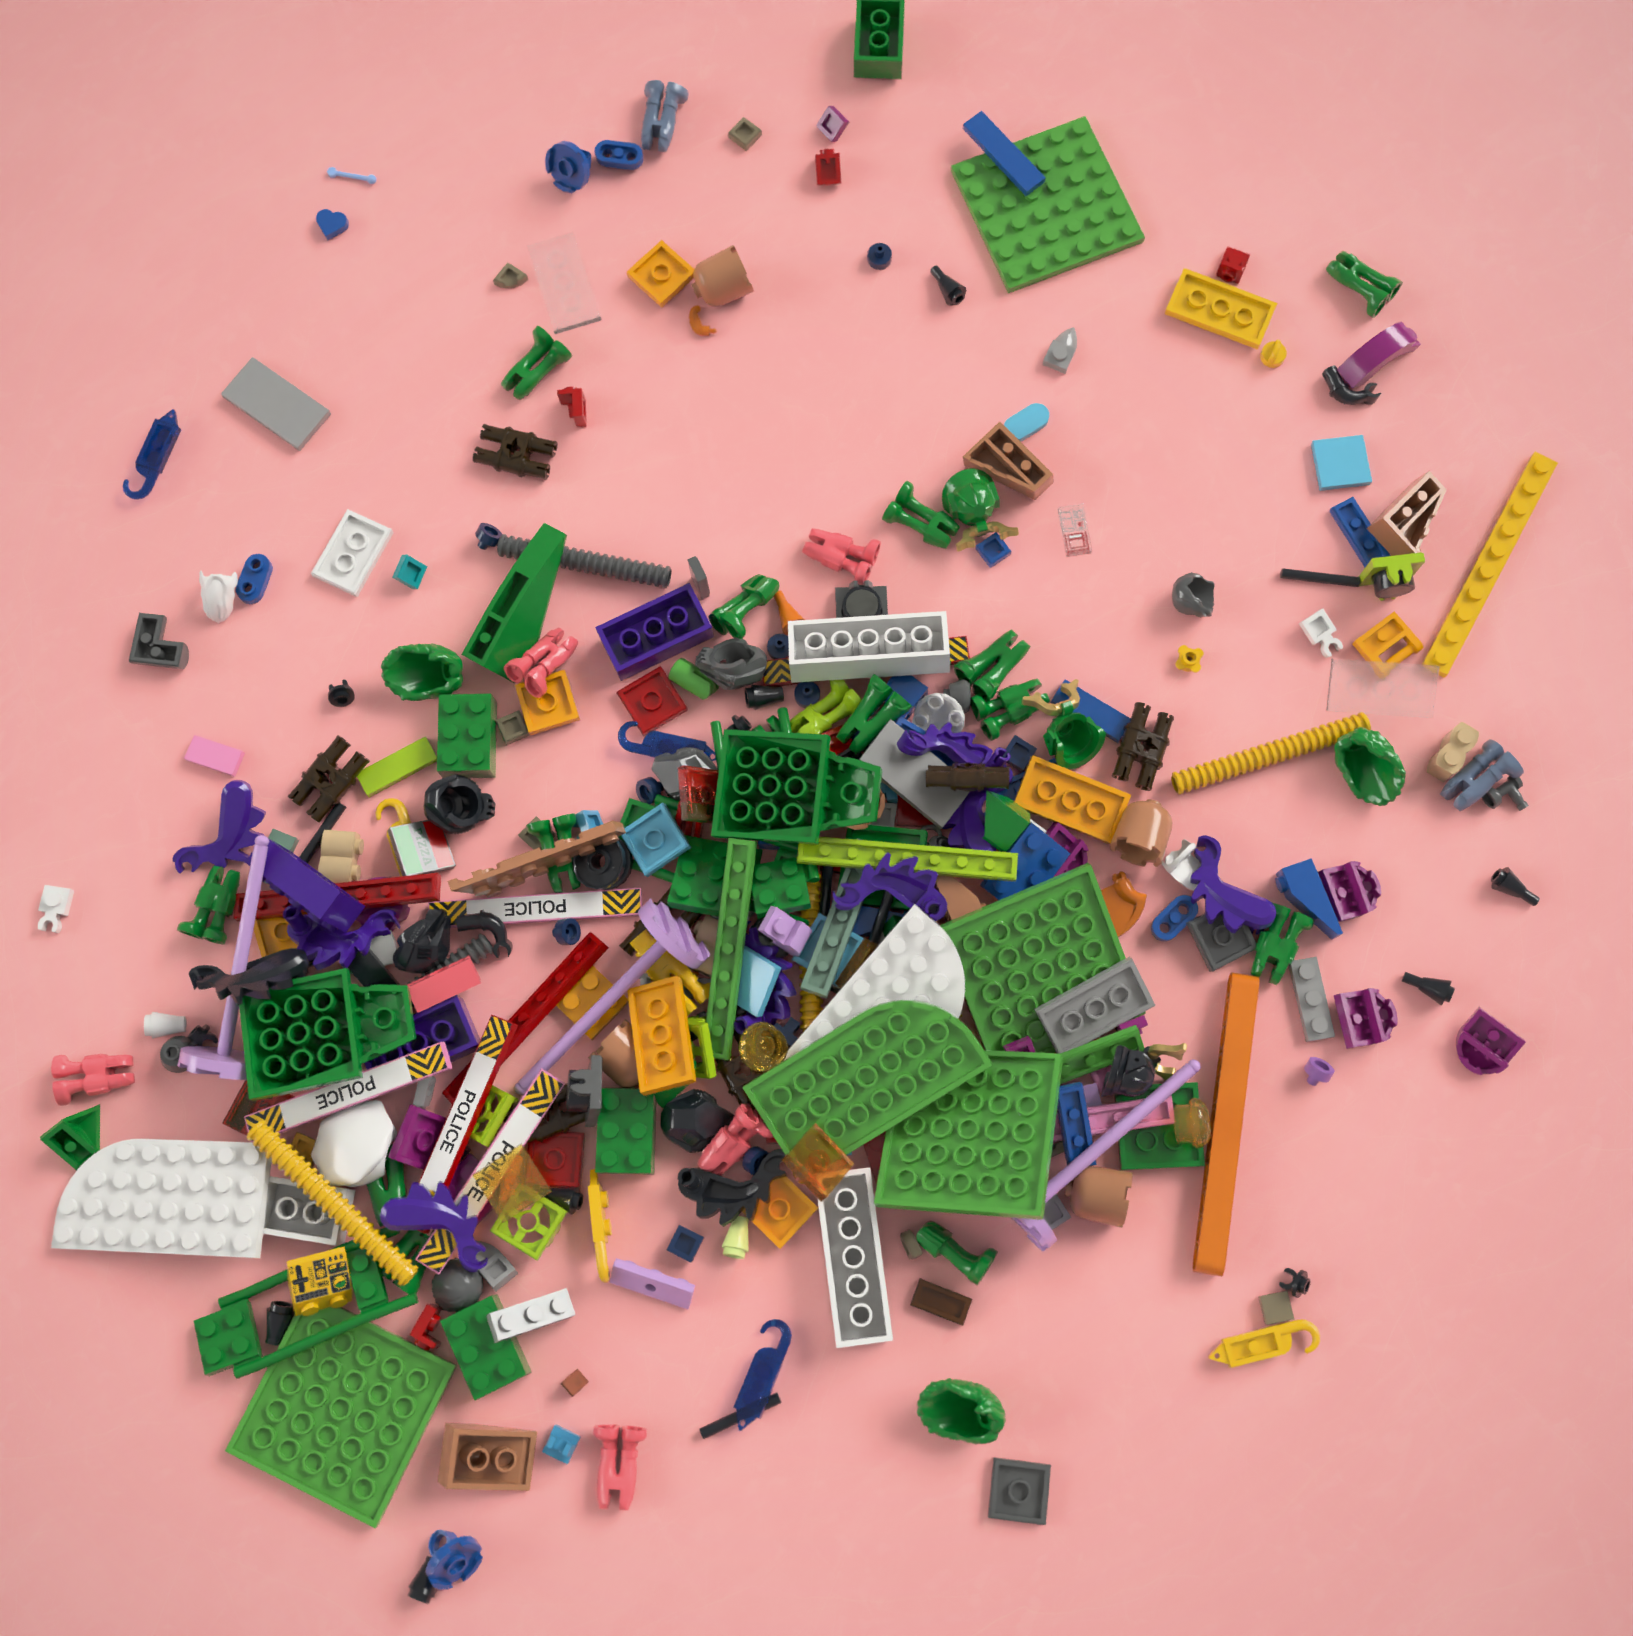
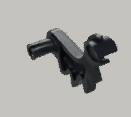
(255, 982)
(728, 1196)

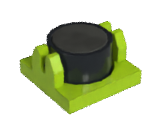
(1392, 574)

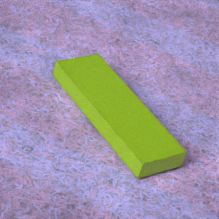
(397, 766)

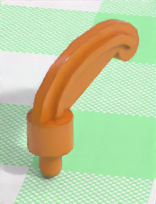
(696, 324)

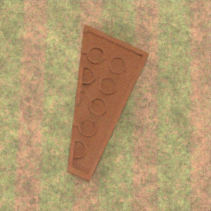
(536, 862)

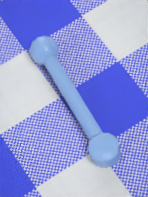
(332, 172)

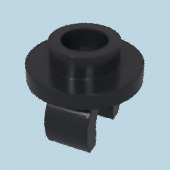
(341, 694)
(740, 723)
(200, 1034)
(1299, 1284)

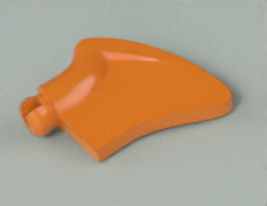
(1123, 903)

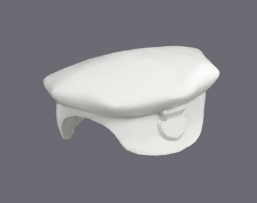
(354, 1144)

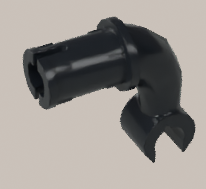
(1341, 390)
(486, 921)

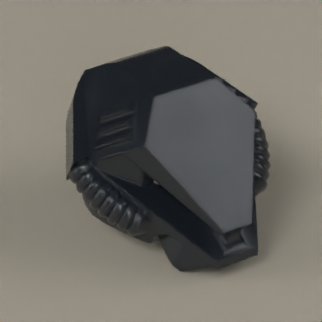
(457, 804)
(424, 943)
(693, 1120)

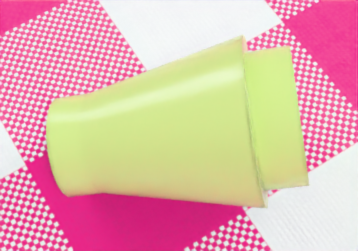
(736, 1239)

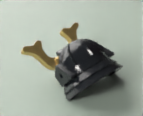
(1135, 1071)

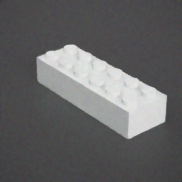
(868, 646)
(855, 1262)

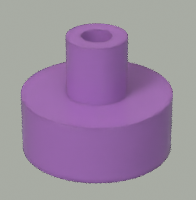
(1318, 1071)

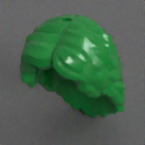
(422, 671)
(1370, 766)
(961, 1411)

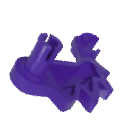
(954, 745)
(969, 822)
(234, 831)
(899, 881)
(1234, 904)
(331, 946)
(777, 1004)
(425, 1211)

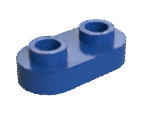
(620, 153)
(254, 577)
(1173, 918)

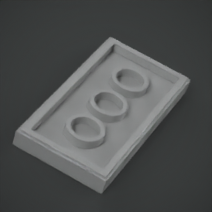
(276, 403)
(907, 776)
(1095, 1006)

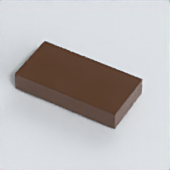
(941, 1302)

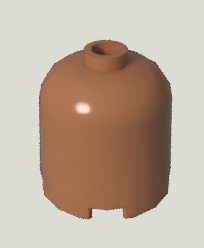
(721, 278)
(1143, 833)
(619, 1056)
(1100, 1195)

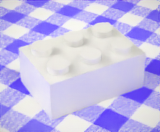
(297, 1217)

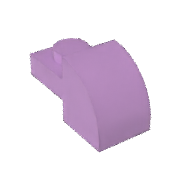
(785, 931)

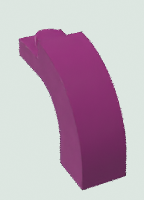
(1377, 353)

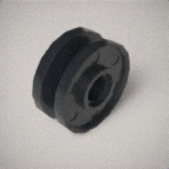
(613, 873)

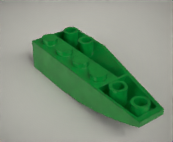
(520, 604)

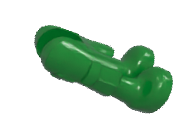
(1010, 700)
(213, 898)
(1279, 951)

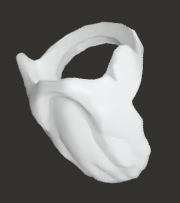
(218, 595)
(1182, 864)

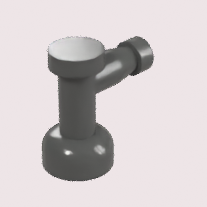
(1494, 796)

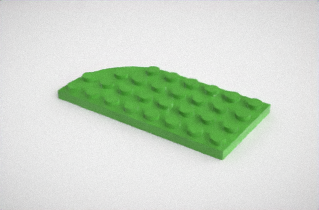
(867, 1074)

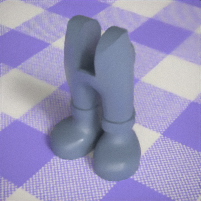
(664, 128)
(1475, 789)

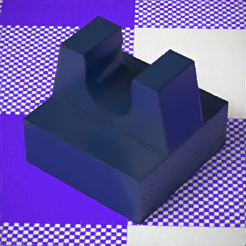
(789, 1030)

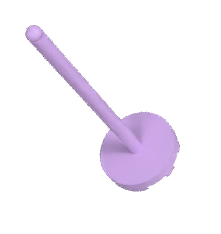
(671, 936)
(223, 1059)
(1038, 1230)

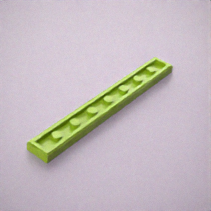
(943, 860)

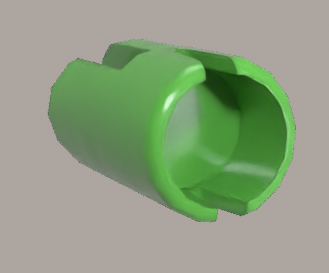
(691, 679)

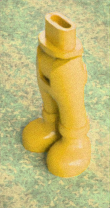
(669, 964)

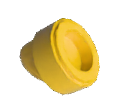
(1273, 354)

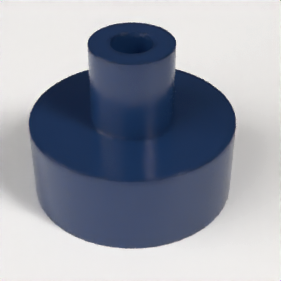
(879, 256)
(488, 535)
(778, 646)
(806, 694)
(648, 789)
(567, 931)
(753, 1159)

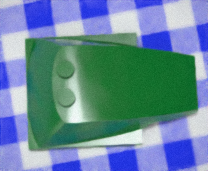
(790, 788)
(320, 1032)

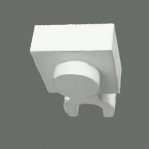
(1319, 629)
(54, 903)

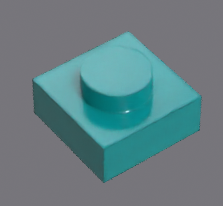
(409, 571)

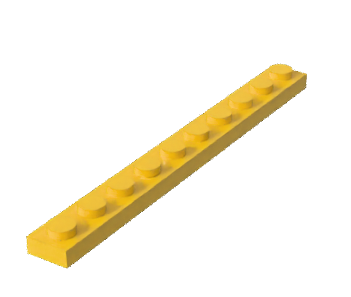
(1490, 563)

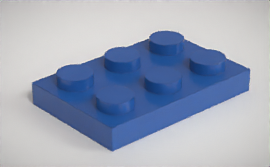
(1037, 861)

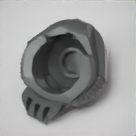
(743, 663)
(666, 767)

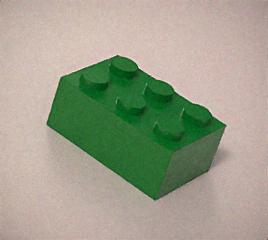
(879, 39)
(467, 735)
(626, 1132)
(482, 1361)

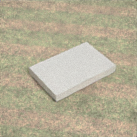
(352, 553)

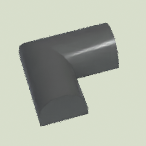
(151, 649)

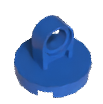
(568, 166)
(453, 1560)

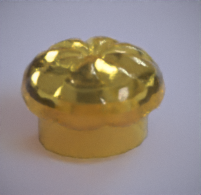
(762, 1046)
(1192, 1123)

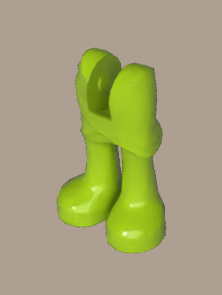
(811, 718)

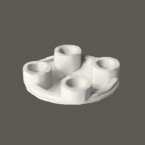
(939, 710)

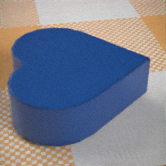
(331, 223)

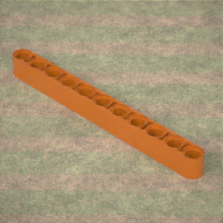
(1226, 1125)

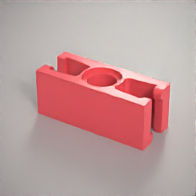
(443, 983)

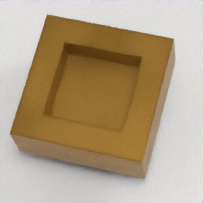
(304, 1145)

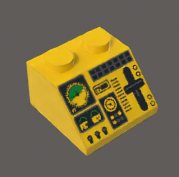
(319, 1281)

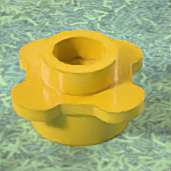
(1193, 665)

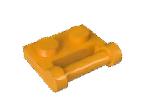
(1384, 636)

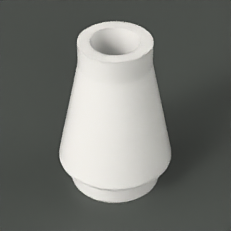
(163, 1024)

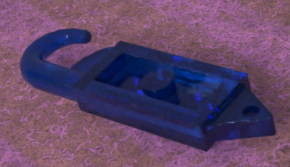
(155, 453)
(658, 743)
(762, 1376)

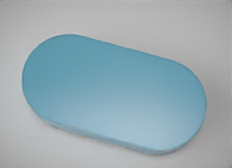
(1028, 421)

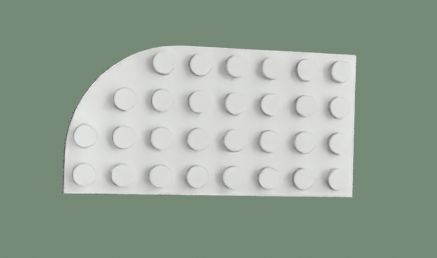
(910, 964)
(167, 1199)

